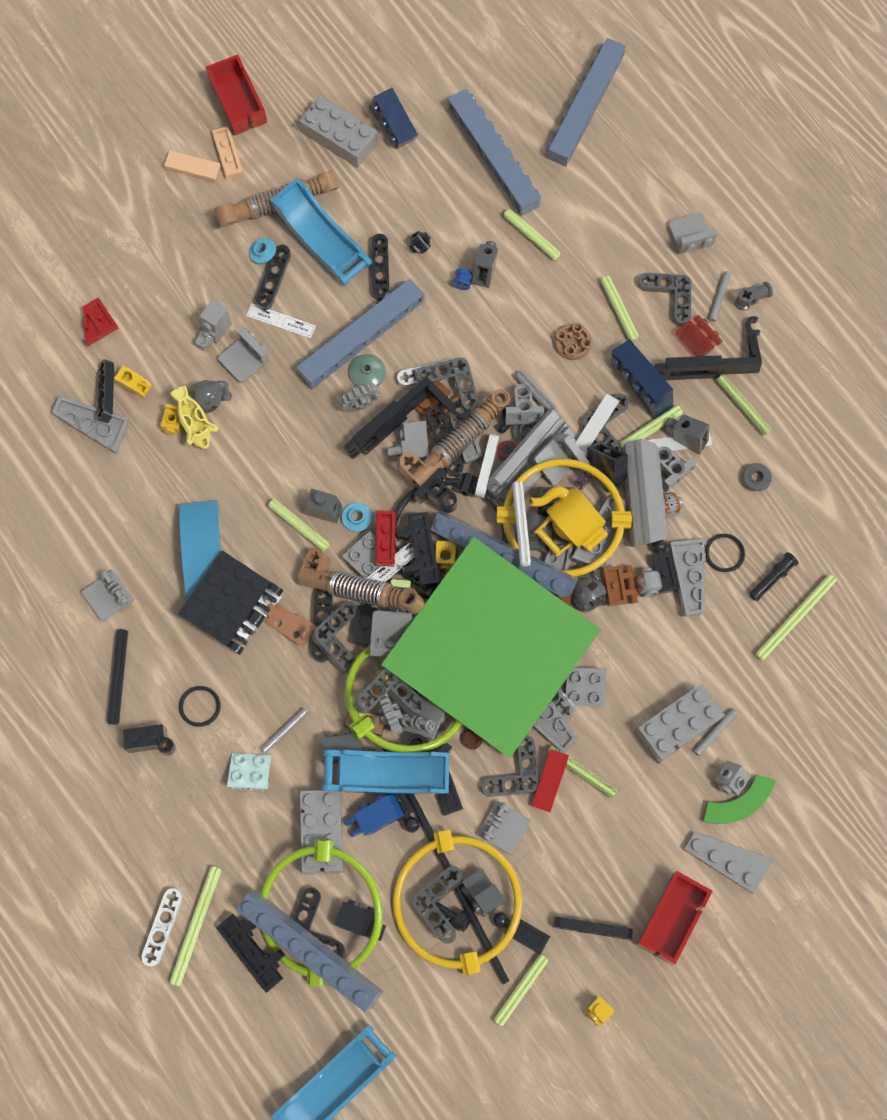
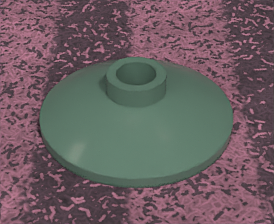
(374, 375)

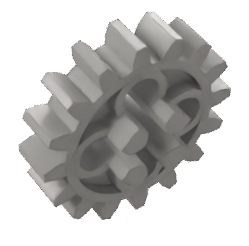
(359, 397)
(390, 713)

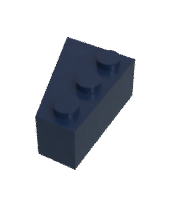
(393, 118)

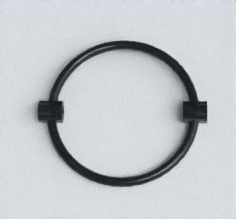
(465, 487)

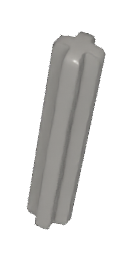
(537, 394)

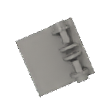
(362, 555)
(107, 595)
(587, 686)
(426, 722)
(504, 827)

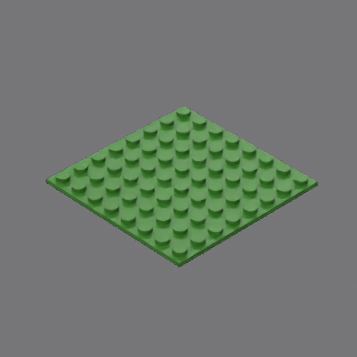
(491, 647)

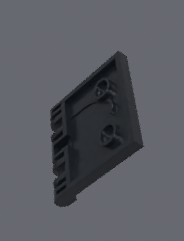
(227, 600)

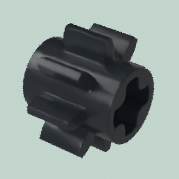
(420, 242)

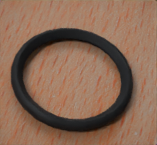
(725, 536)
(195, 689)

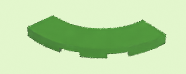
(742, 807)

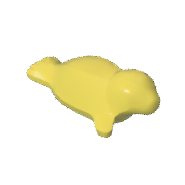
(193, 419)

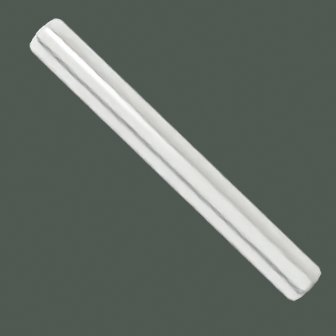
(521, 524)

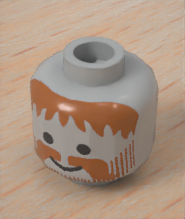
(672, 504)
(648, 582)

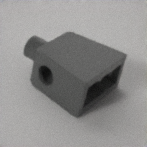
(485, 258)
(689, 432)
(322, 506)

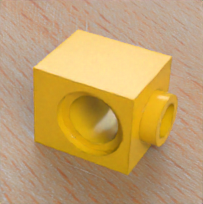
(445, 547)

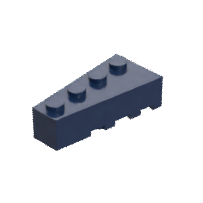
(643, 378)

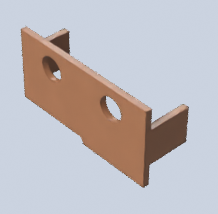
(290, 624)

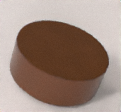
(471, 740)

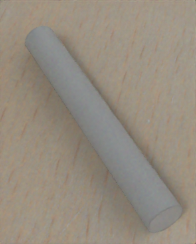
(719, 297)
(284, 731)
(715, 732)

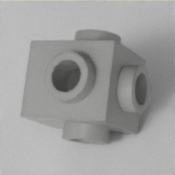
(732, 778)

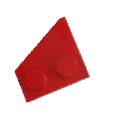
(97, 321)

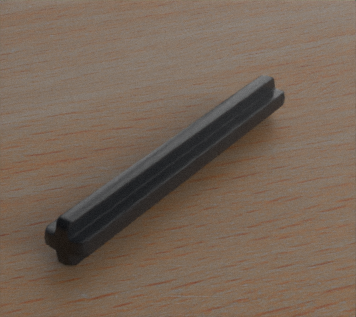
(117, 677)

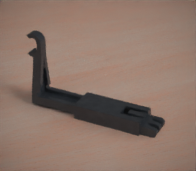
(713, 366)
(396, 414)

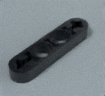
(380, 267)
(273, 277)
(105, 391)
(441, 418)
(328, 602)
(593, 928)

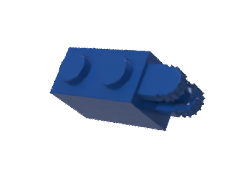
(376, 816)

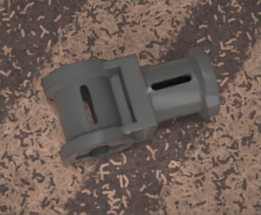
(751, 295)

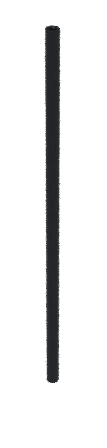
(464, 901)

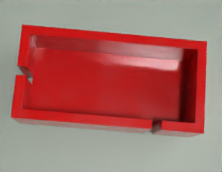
(236, 94)
(674, 918)

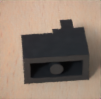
(608, 461)

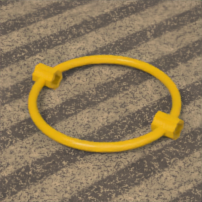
(619, 519)
(468, 962)

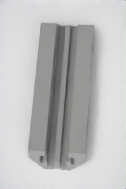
(522, 457)
(644, 493)

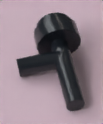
(460, 921)

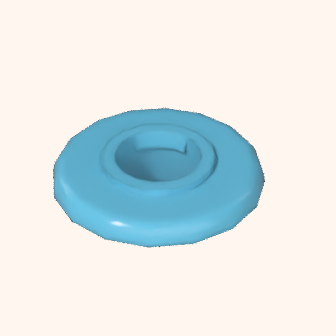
(266, 255)
(356, 525)

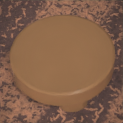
(573, 341)

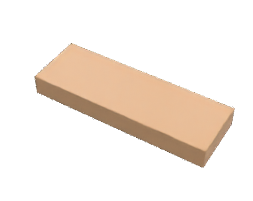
(227, 152)
(192, 166)

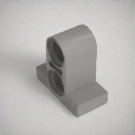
(523, 409)
(674, 462)

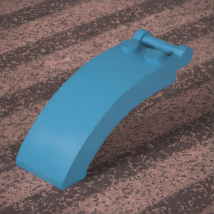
(318, 231)
(199, 540)
(387, 772)
(338, 1081)

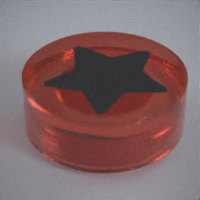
(505, 449)

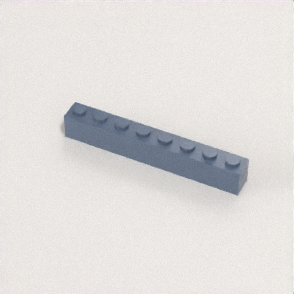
(586, 102)
(494, 152)
(360, 333)
(540, 571)
(310, 951)

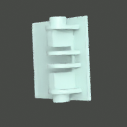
(249, 771)

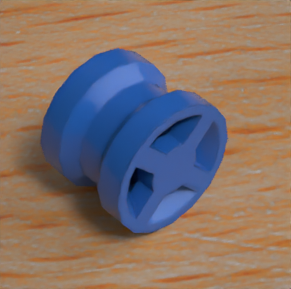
(462, 279)

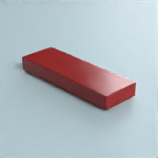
(385, 538)
(550, 780)

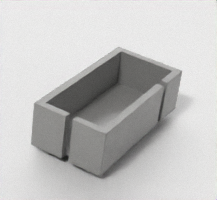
(338, 131)
(679, 723)
(321, 820)

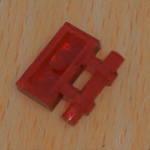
(695, 340)

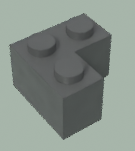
(483, 893)

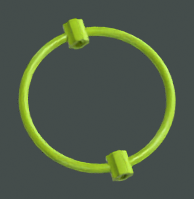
(363, 725)
(324, 852)

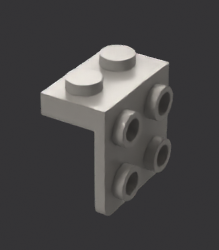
(692, 233)
(244, 356)
(559, 447)
(387, 630)

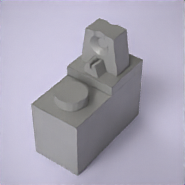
(215, 323)
(413, 440)

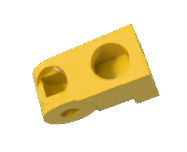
(132, 382)

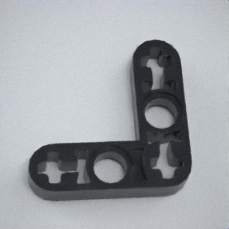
(307, 925)

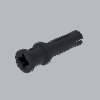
(778, 571)

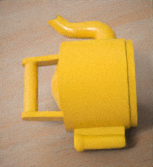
(571, 518)

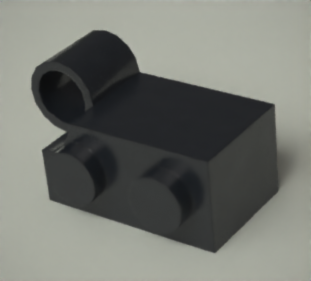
(147, 739)
(357, 919)

